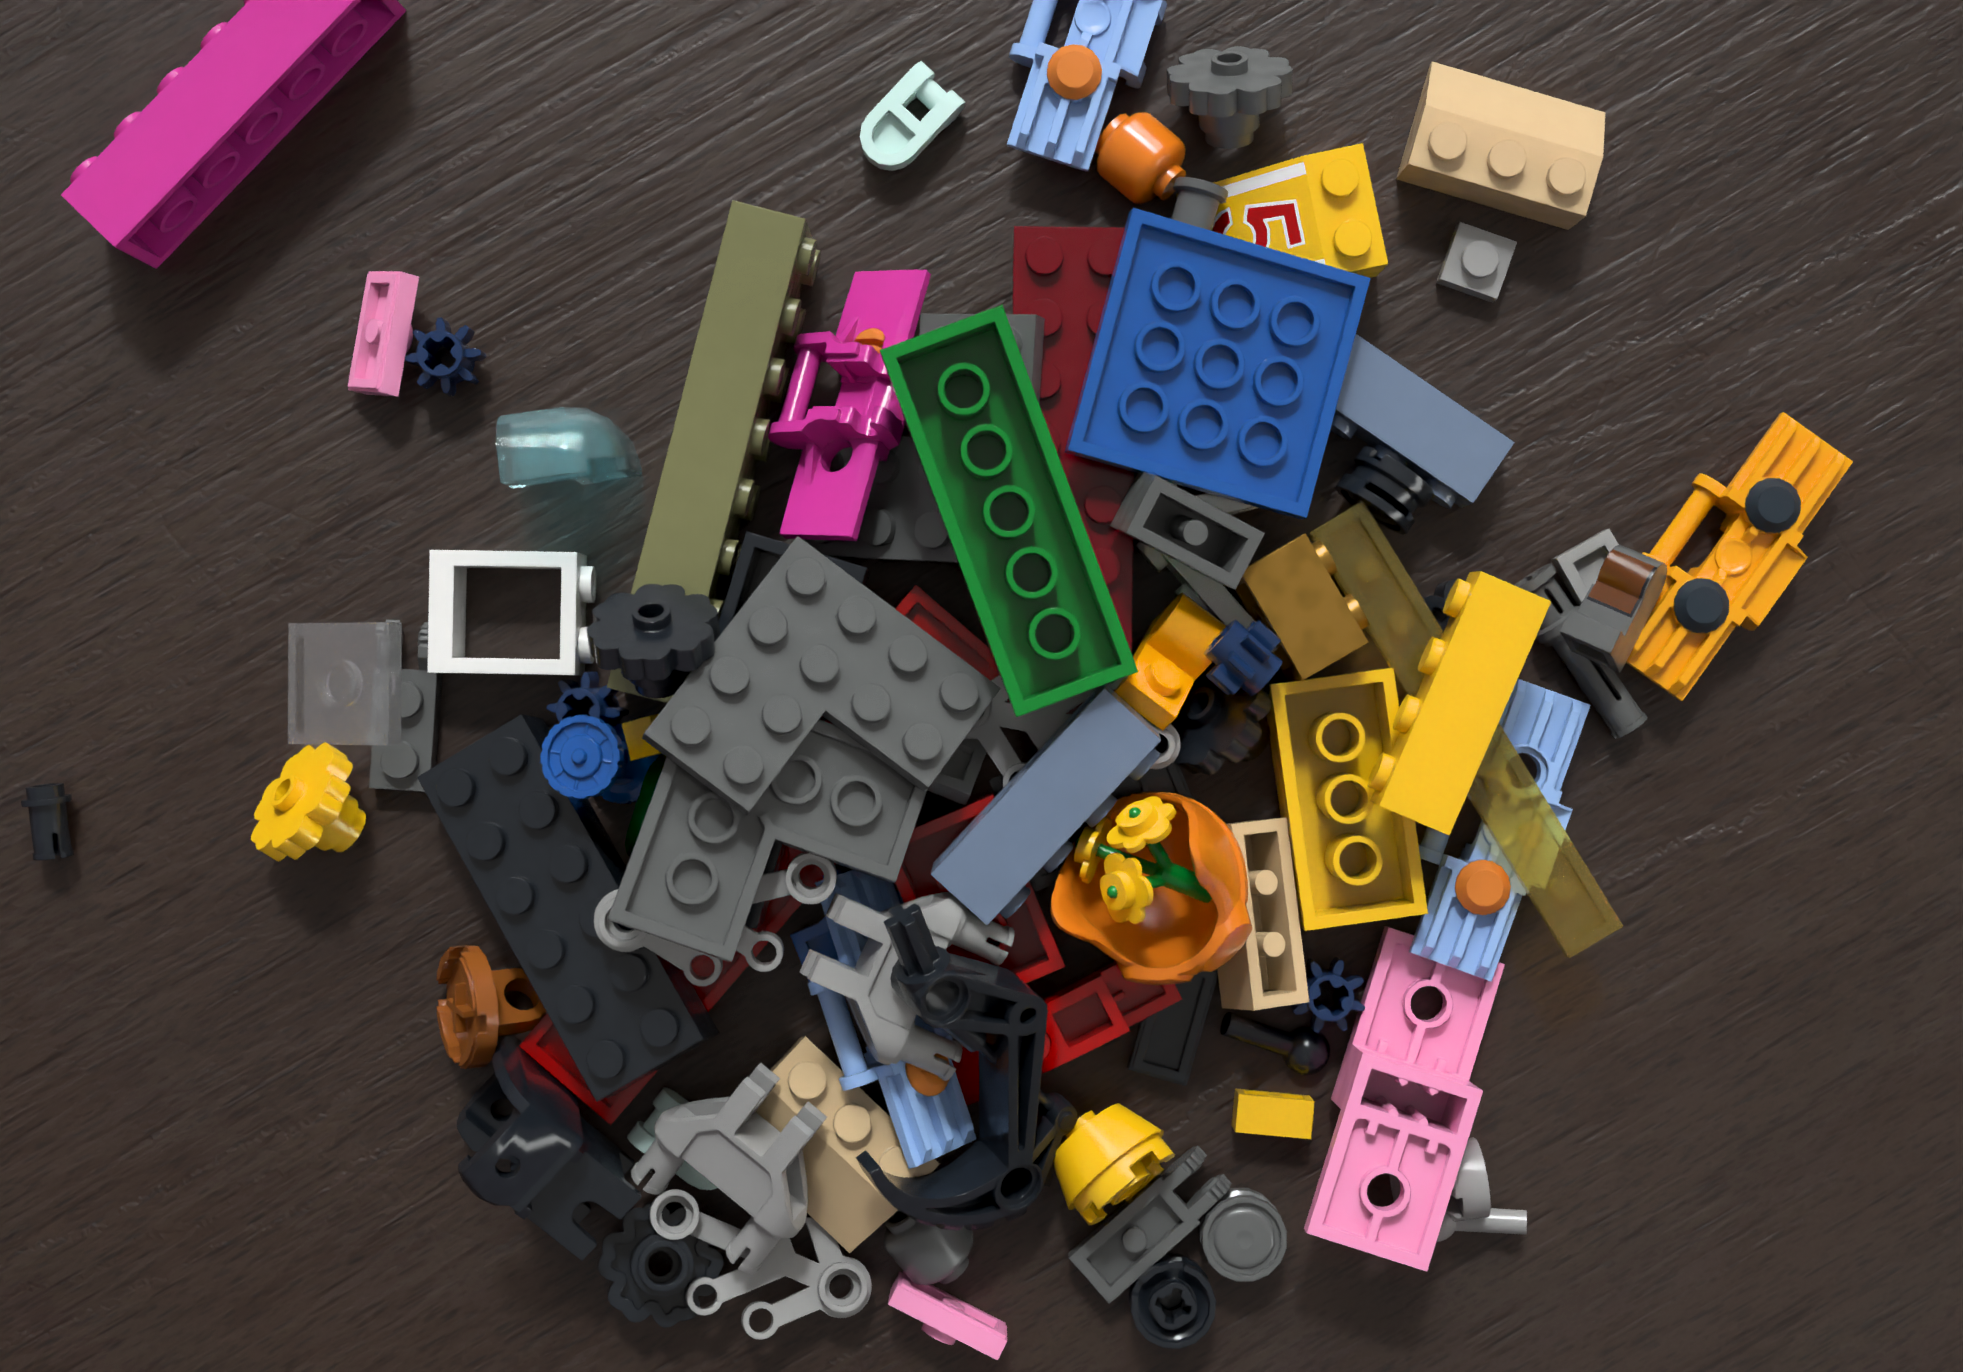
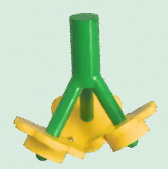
(1123, 885)

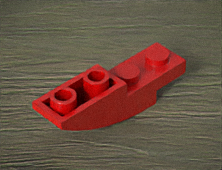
(1082, 1020)

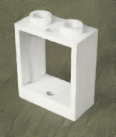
(448, 611)

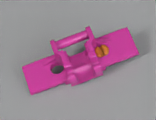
(867, 416)

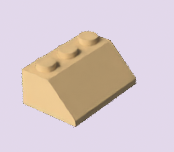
(1504, 147)
(838, 1189)

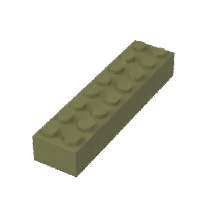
(727, 406)

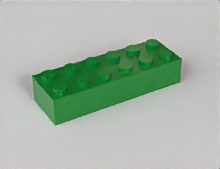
(1008, 510)

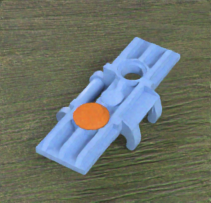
(1075, 83)
(1479, 892)
(925, 1110)

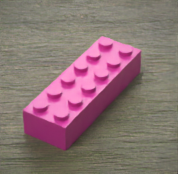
(220, 118)

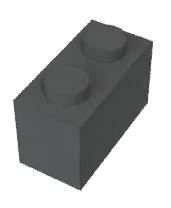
(1187, 529)

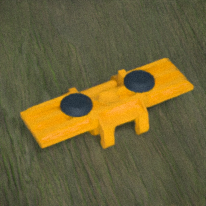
(1750, 564)

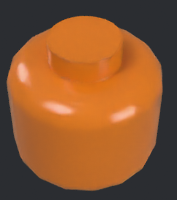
(1140, 157)

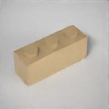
(1271, 962)

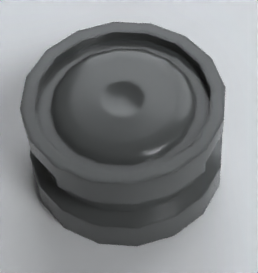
(1243, 1235)

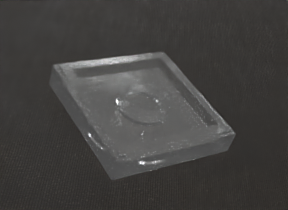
(344, 683)

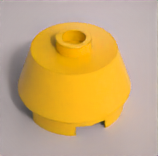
(1108, 1160)

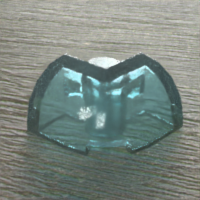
(562, 447)

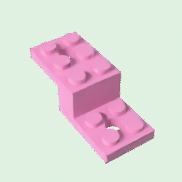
(1402, 1106)

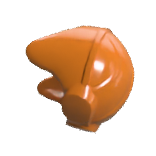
(1178, 931)

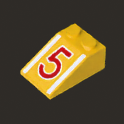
(1310, 209)

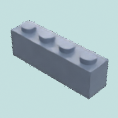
(1417, 426)
(1045, 805)

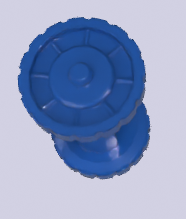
(589, 760)

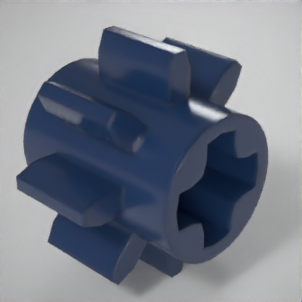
(431, 364)
(1243, 657)
(572, 701)
(1343, 998)

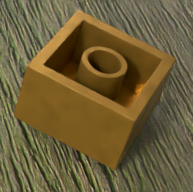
(1303, 607)

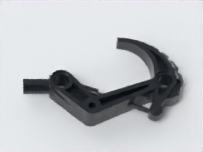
(1018, 1122)

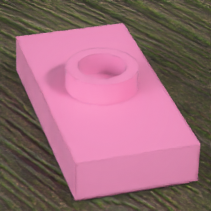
(383, 333)
(948, 1317)

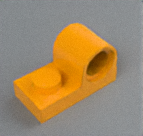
(1170, 660)

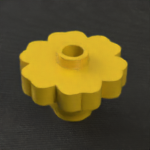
(309, 806)

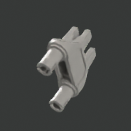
(879, 1012)
(742, 1158)

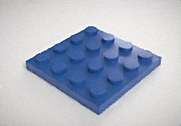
(1217, 364)

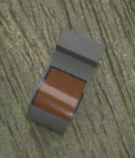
(1615, 608)

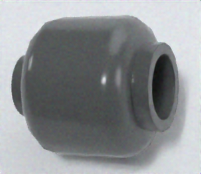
(927, 1251)

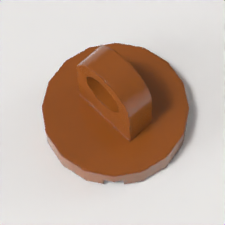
(477, 1005)

